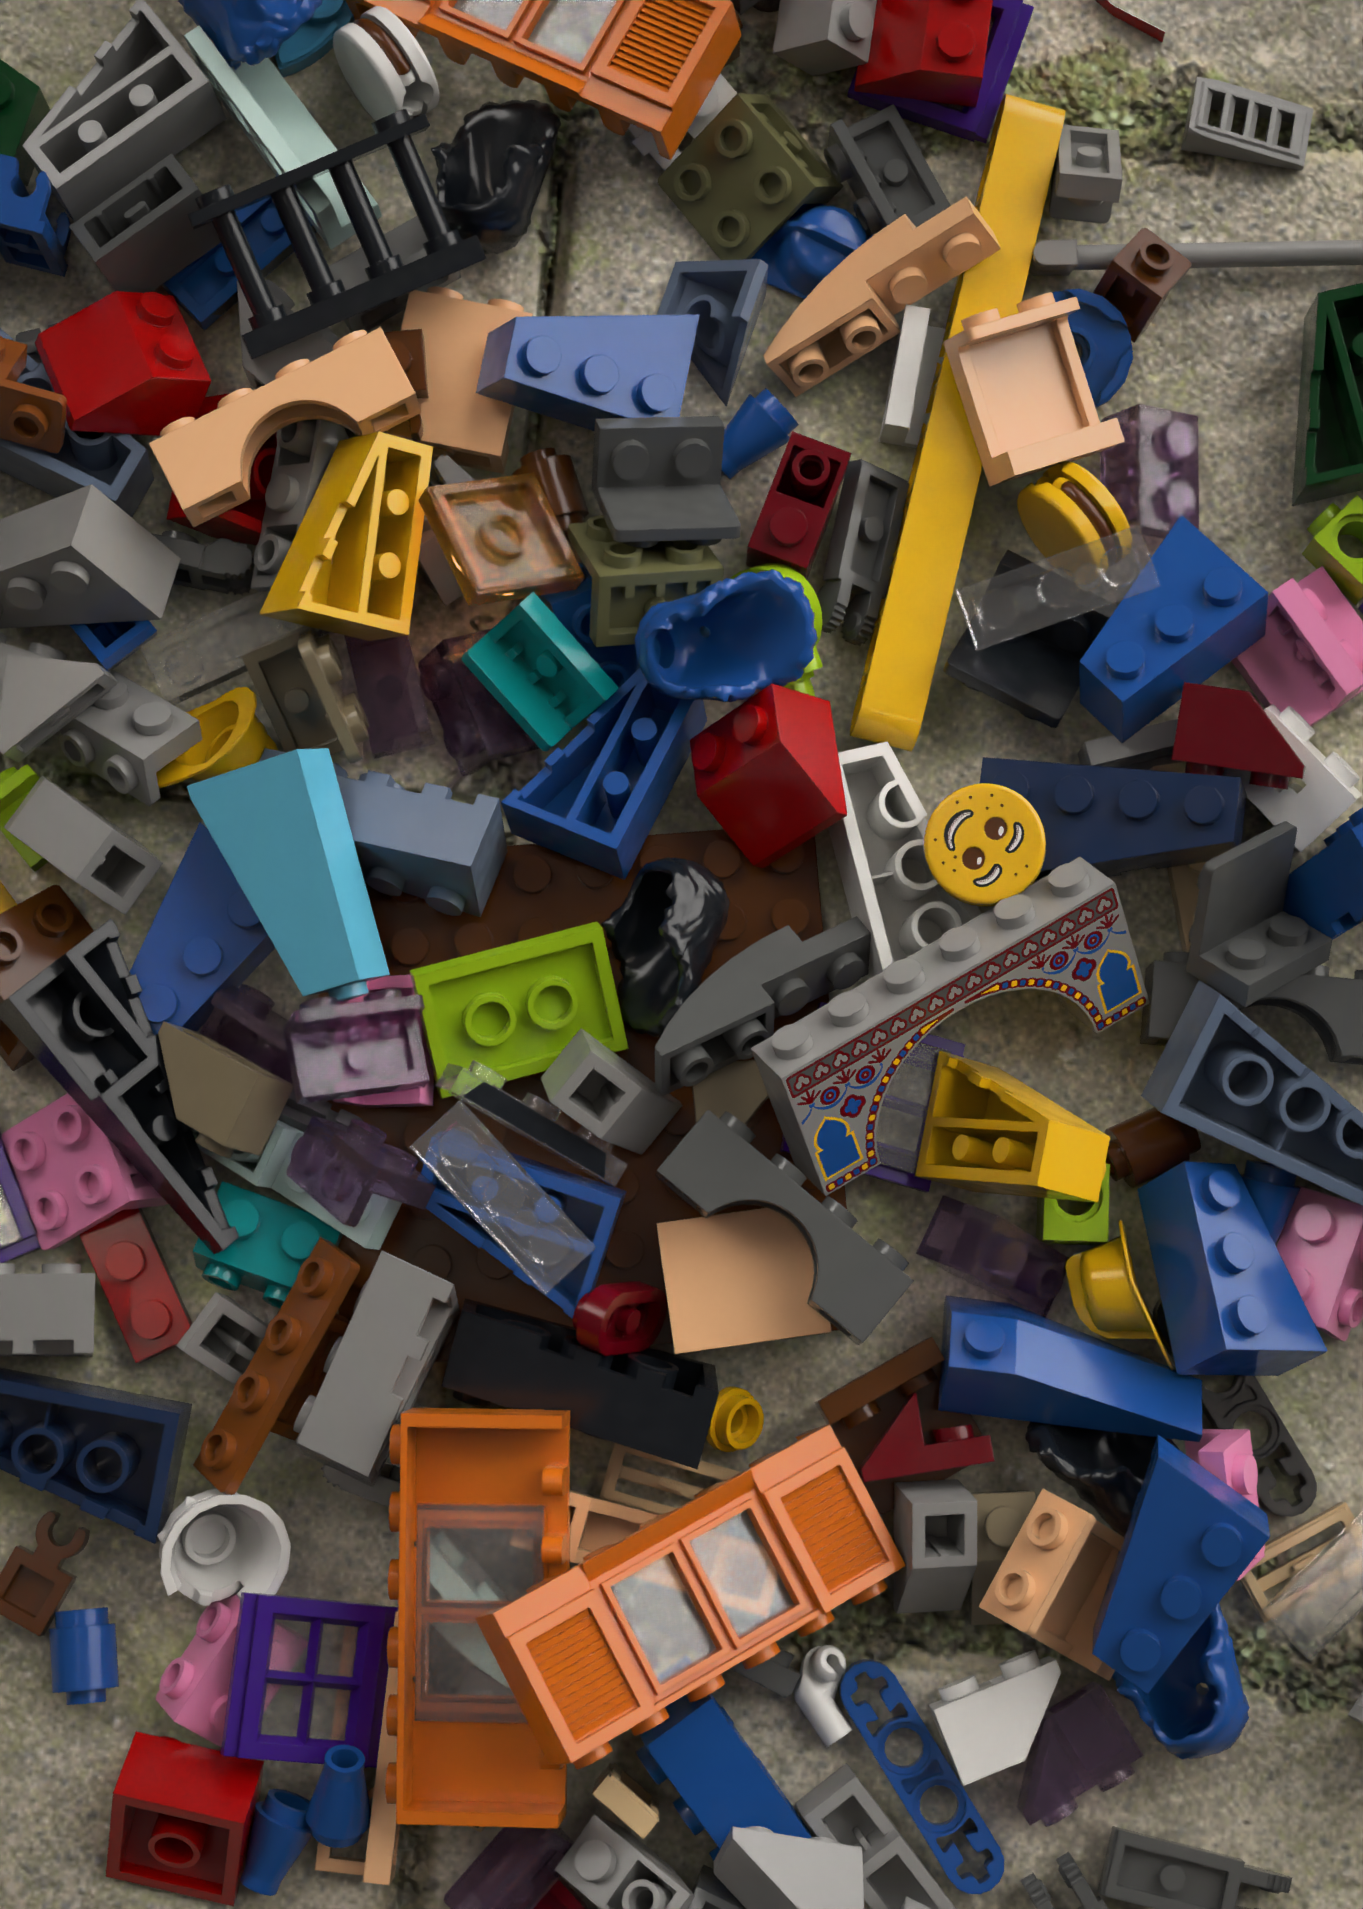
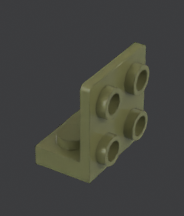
(746, 177)
(635, 579)

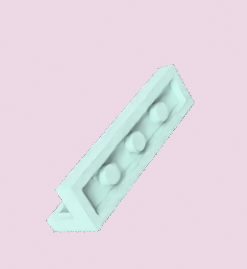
(278, 130)

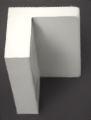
(911, 378)

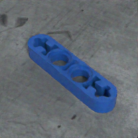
(916, 1778)

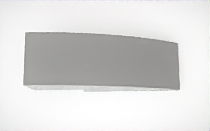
(851, 1816)

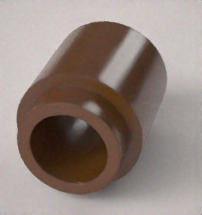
(559, 484)
(1149, 1146)

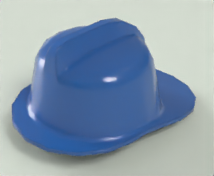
(810, 247)

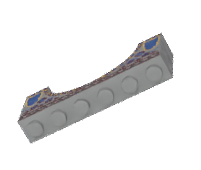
(838, 1062)

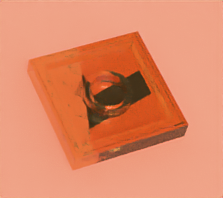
(501, 538)

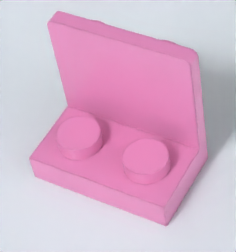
(72, 1173)

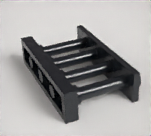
(328, 297)

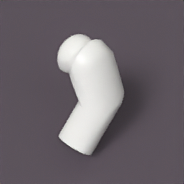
(817, 1690)

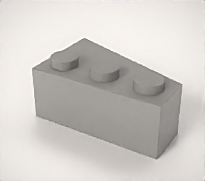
(124, 115)
(81, 564)
(47, 1311)
(377, 1367)

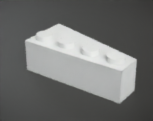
(885, 861)

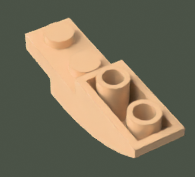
(860, 296)

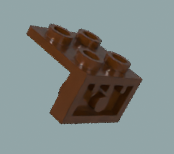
(30, 941)
(868, 1404)

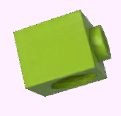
(1325, 551)
(1059, 1227)

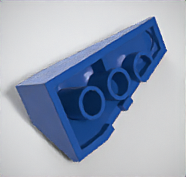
(1041, 1371)

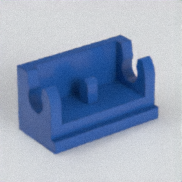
(24, 228)

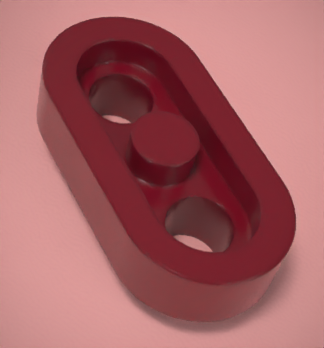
(620, 1317)

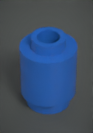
(83, 1655)

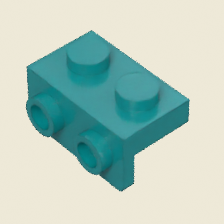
(539, 672)
(269, 1246)

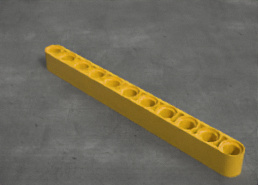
(946, 458)

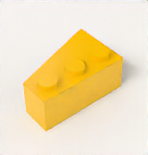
(358, 542)
(1005, 1137)

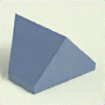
(729, 303)

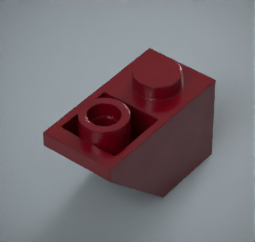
(798, 505)
(1232, 731)

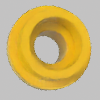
(735, 1420)

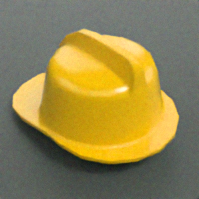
(229, 740)
(1108, 1293)

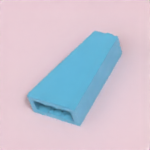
(298, 867)

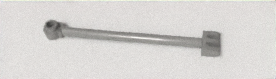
(1064, 256)

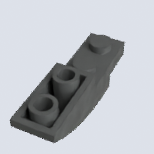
(746, 994)

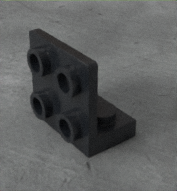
(1034, 670)

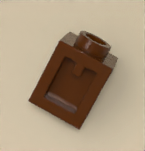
(1142, 279)

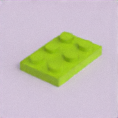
(520, 1003)

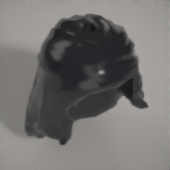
(496, 171)
(665, 939)
(1099, 1464)

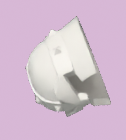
(223, 1546)

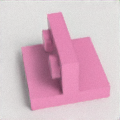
(1308, 649)

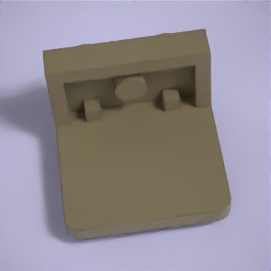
(303, 696)

